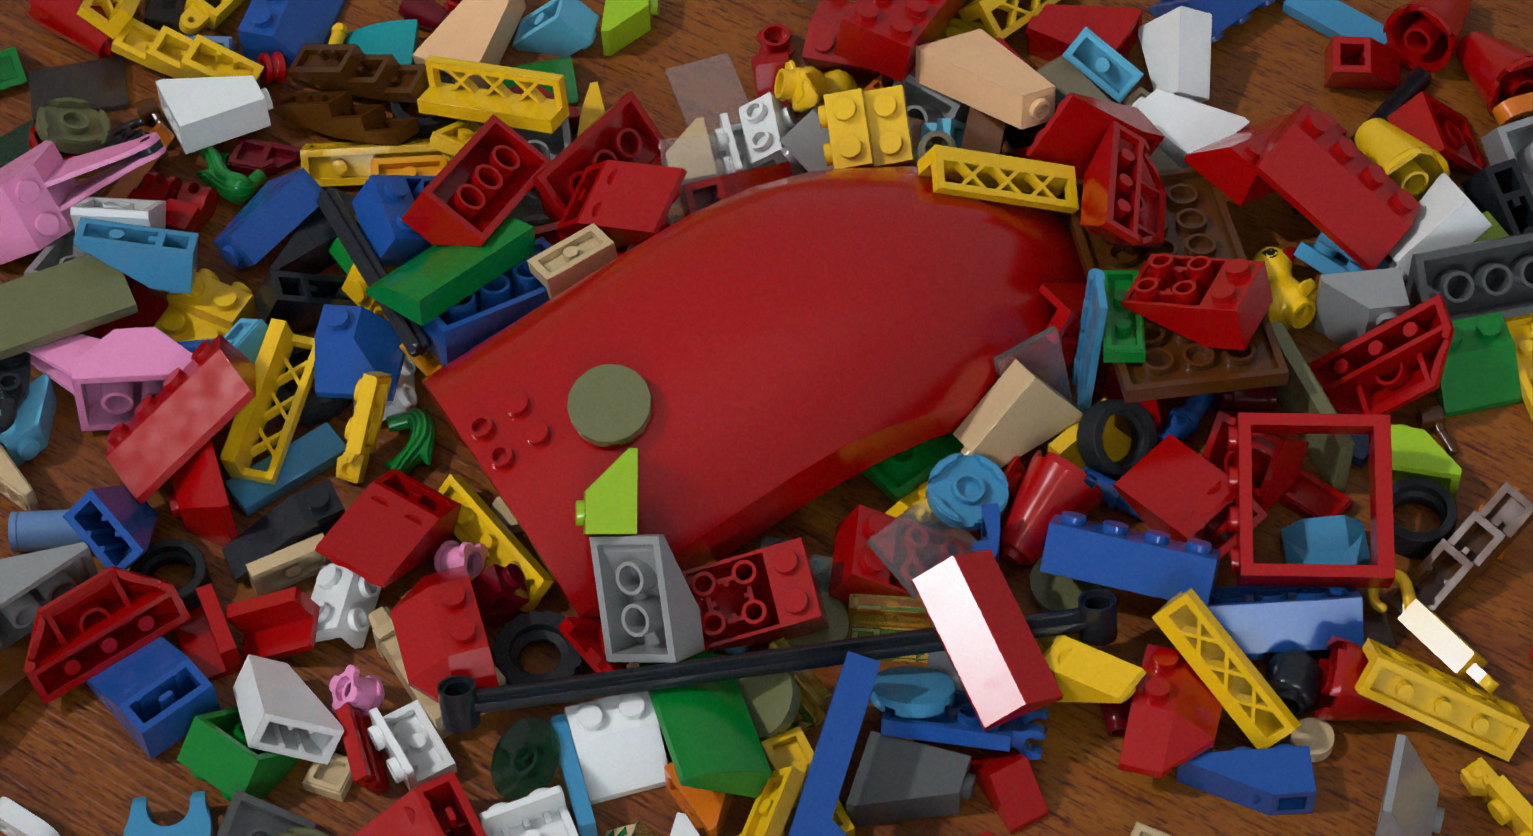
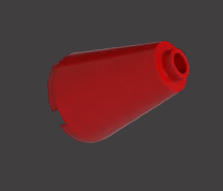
(61, 19)
(1426, 32)
(1495, 68)
(1046, 490)
(1337, 695)

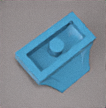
(1325, 541)

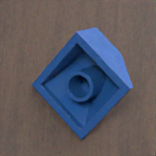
(353, 343)

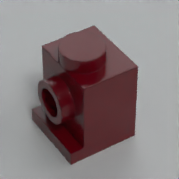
(500, 593)

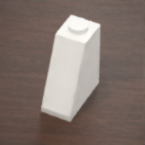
(1179, 52)
(213, 108)
(1187, 123)
(1443, 221)
(283, 712)

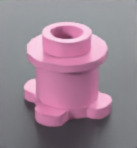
(454, 555)
(358, 691)

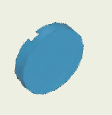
(961, 487)
(913, 691)

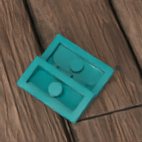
(388, 37)

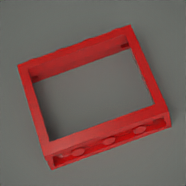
(1240, 518)

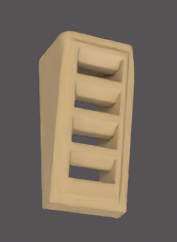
(14, 485)

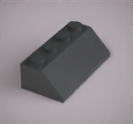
(1476, 277)

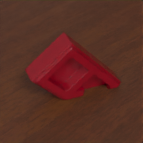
(262, 155)

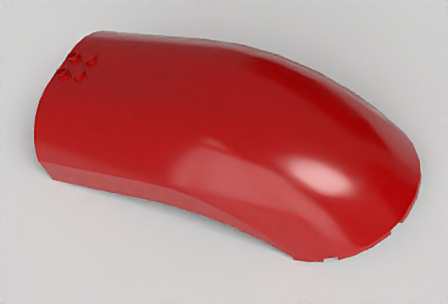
(777, 350)

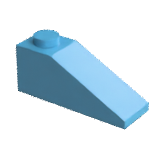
(148, 254)

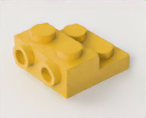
(867, 128)
(208, 309)

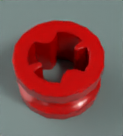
(273, 68)

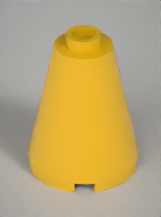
(1401, 156)

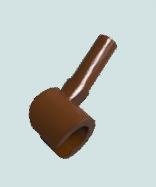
(149, 110)
(1433, 417)

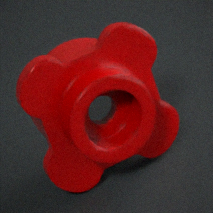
(775, 39)

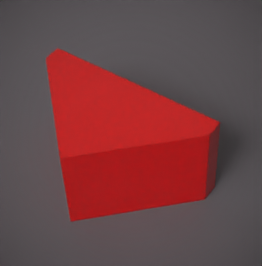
(1010, 788)

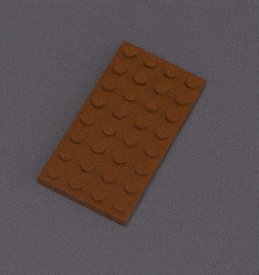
(1174, 365)

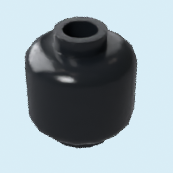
(1294, 679)

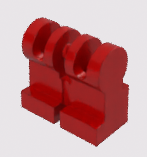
(185, 203)

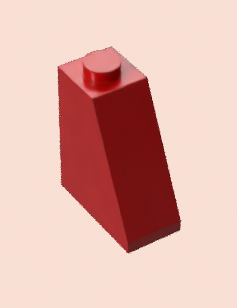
(1061, 24)

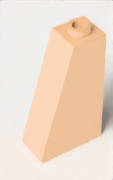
(474, 33)
(987, 78)

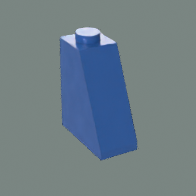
(268, 218)
(113, 525)

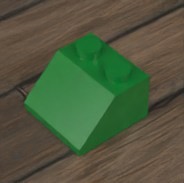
(1479, 367)
(220, 755)

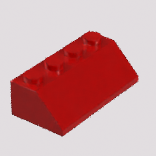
(1232, 159)
(477, 187)
(1336, 187)
(181, 417)

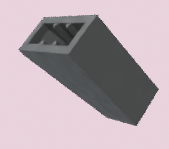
(907, 782)

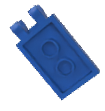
(961, 727)

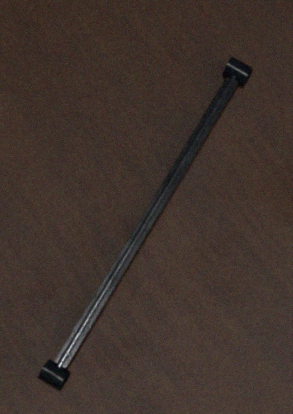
(463, 703)

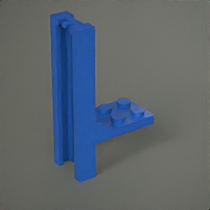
(835, 749)

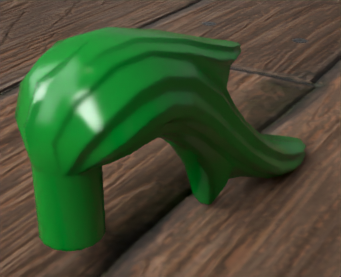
(229, 184)
(420, 443)

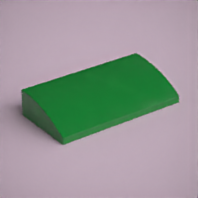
(451, 273)
(711, 736)

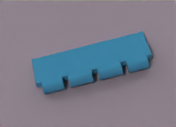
(1089, 339)

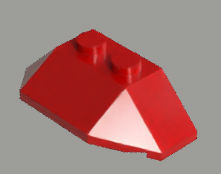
(1124, 191)
(1389, 363)
(98, 627)
(442, 633)
(1169, 716)

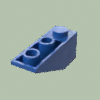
(1261, 779)

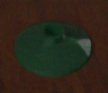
(525, 758)

